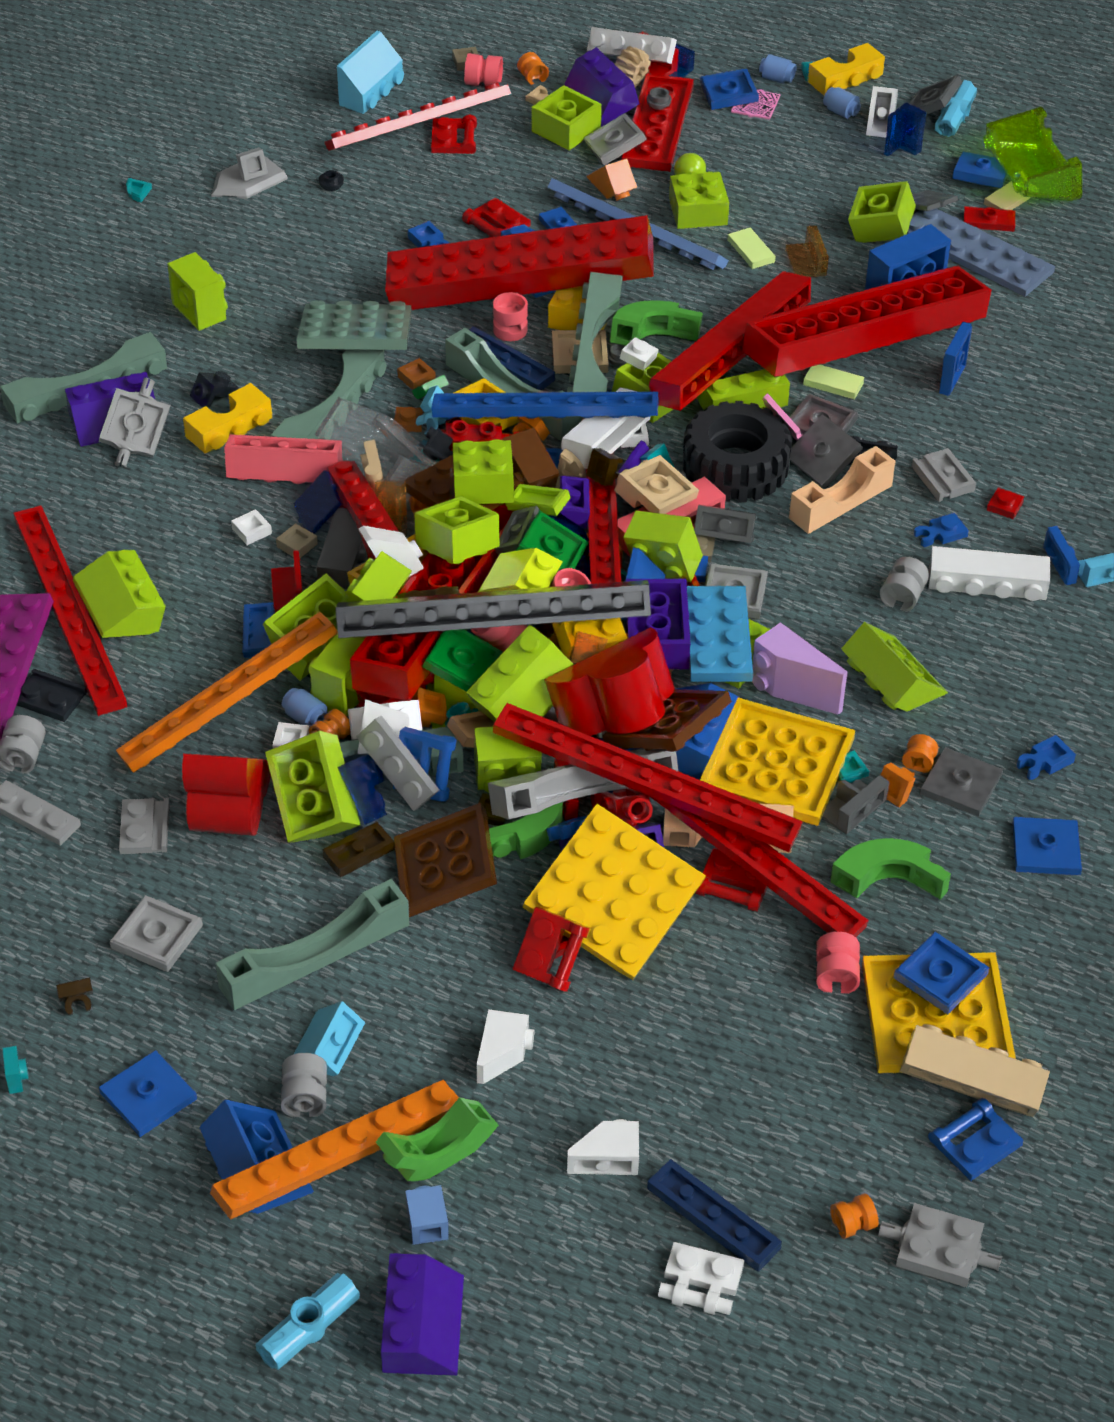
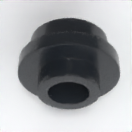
(331, 180)

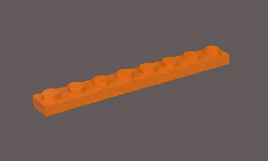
(226, 692)
(331, 1150)

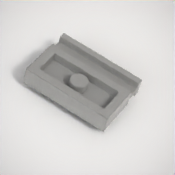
(943, 475)
(144, 826)

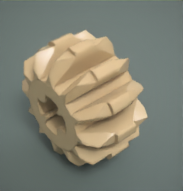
(633, 64)

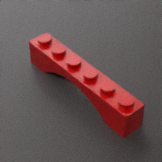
(359, 499)

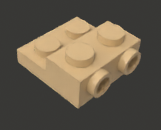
(655, 486)

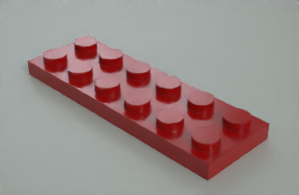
(662, 126)

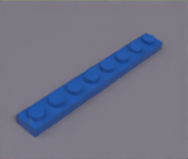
(545, 404)

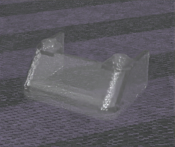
(396, 448)

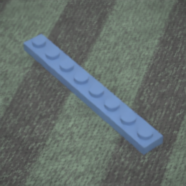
(666, 239)

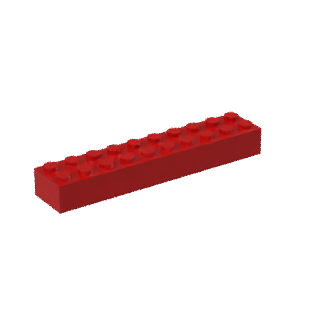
(519, 263)
(865, 320)
(394, 662)

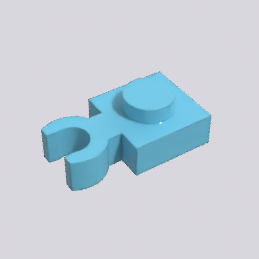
(426, 406)

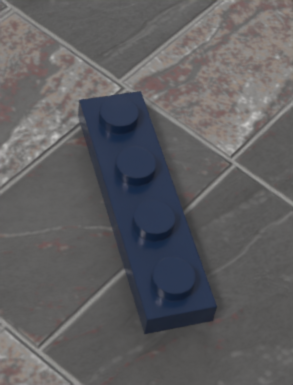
(518, 364)
(714, 1215)

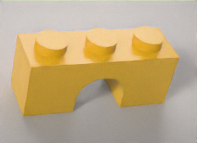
(862, 65)
(211, 430)

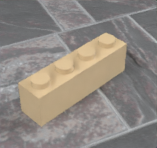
(975, 1070)

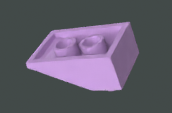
(797, 671)

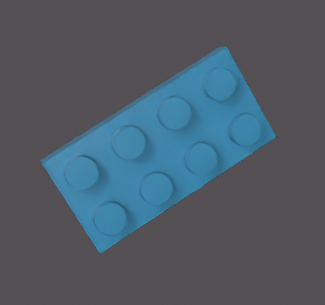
(719, 634)

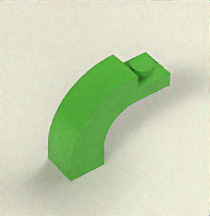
(654, 318)
(527, 834)
(888, 859)
(440, 1146)

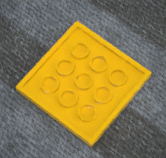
(779, 758)
(619, 888)
(897, 1011)

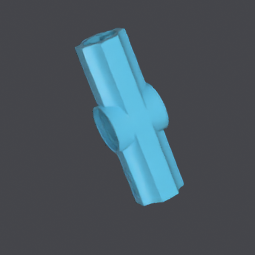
(956, 109)
(293, 1335)

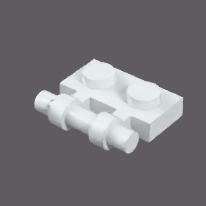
(702, 1269)

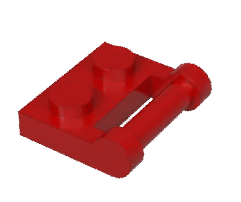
(445, 135)
(496, 213)
(725, 870)
(541, 946)

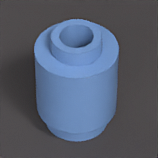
(777, 69)
(842, 102)
(303, 707)

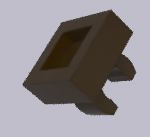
(603, 466)
(75, 991)

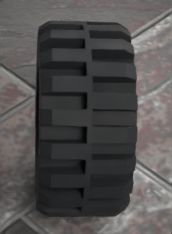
(744, 428)

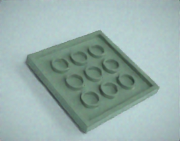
(355, 326)

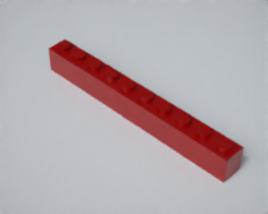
(722, 345)

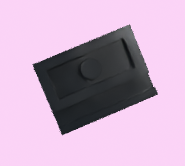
(50, 695)

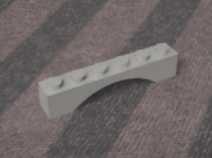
(548, 787)

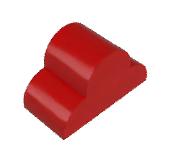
(615, 688)
(224, 793)

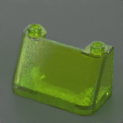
(1032, 158)

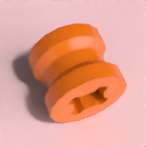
(920, 753)

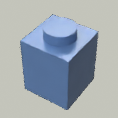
(426, 1214)

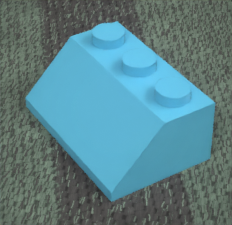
(368, 74)

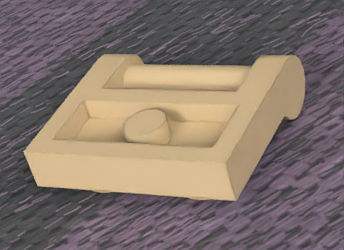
(371, 464)

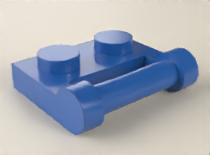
(421, 745)
(982, 1148)

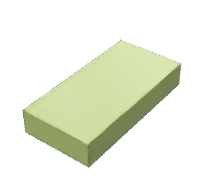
(751, 248)
(833, 381)

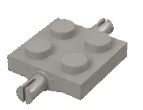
(134, 423)
(940, 1245)

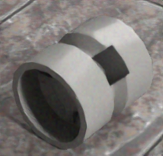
(905, 583)
(21, 743)
(304, 1085)

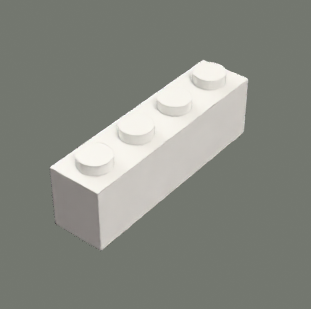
(601, 433)
(989, 573)

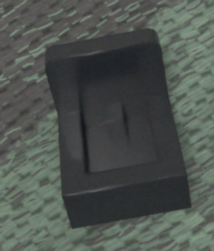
(211, 385)

